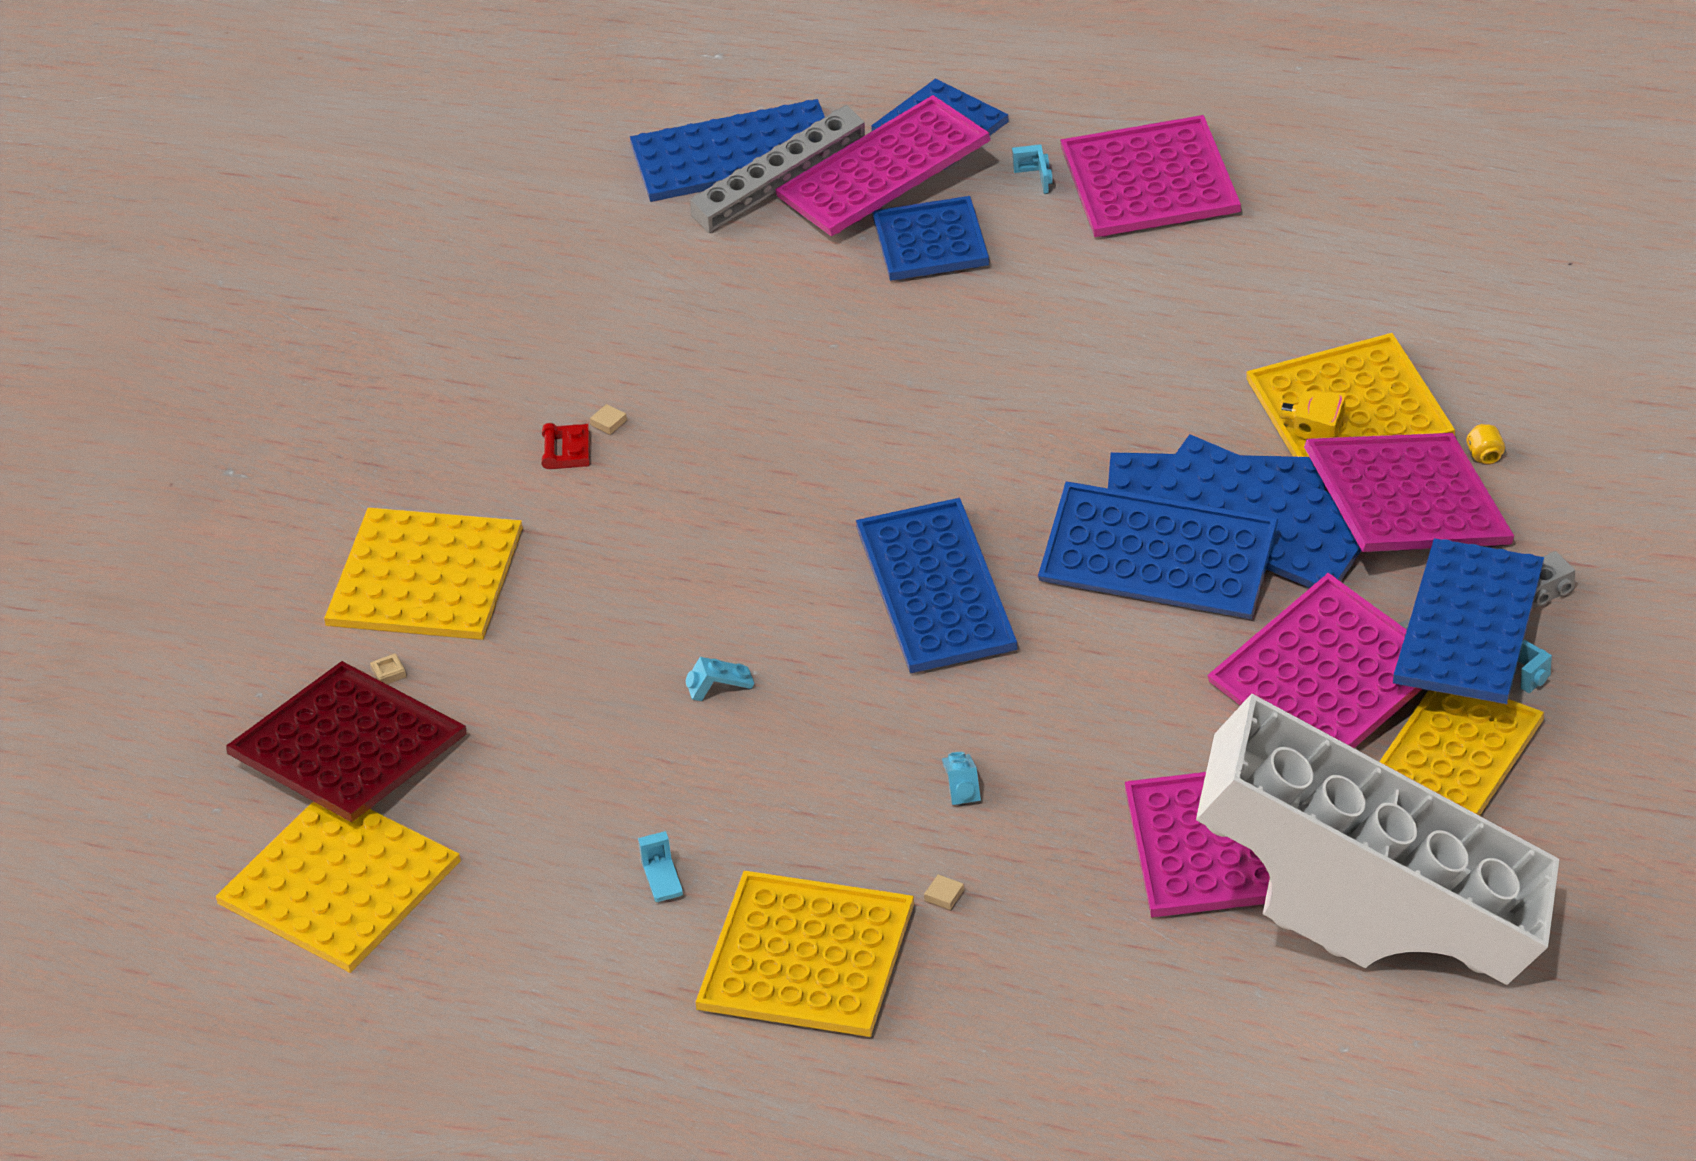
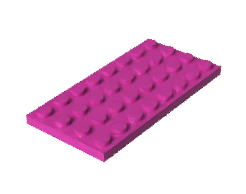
(882, 165)

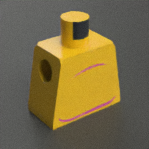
(1316, 414)

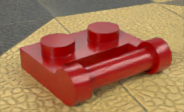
(574, 446)

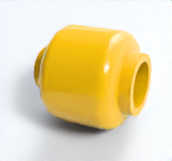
(1485, 443)

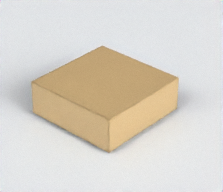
(608, 419)
(388, 669)
(944, 892)

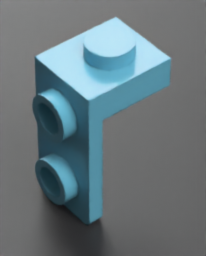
(1032, 159)
(1536, 667)
(711, 670)
(962, 778)
(659, 867)

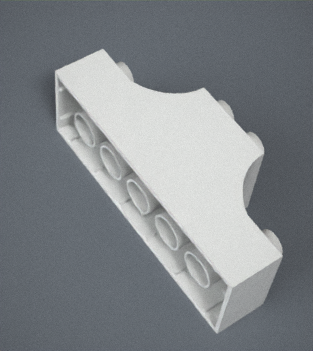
(1371, 854)

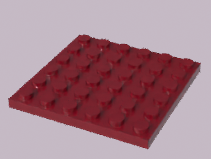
(346, 741)

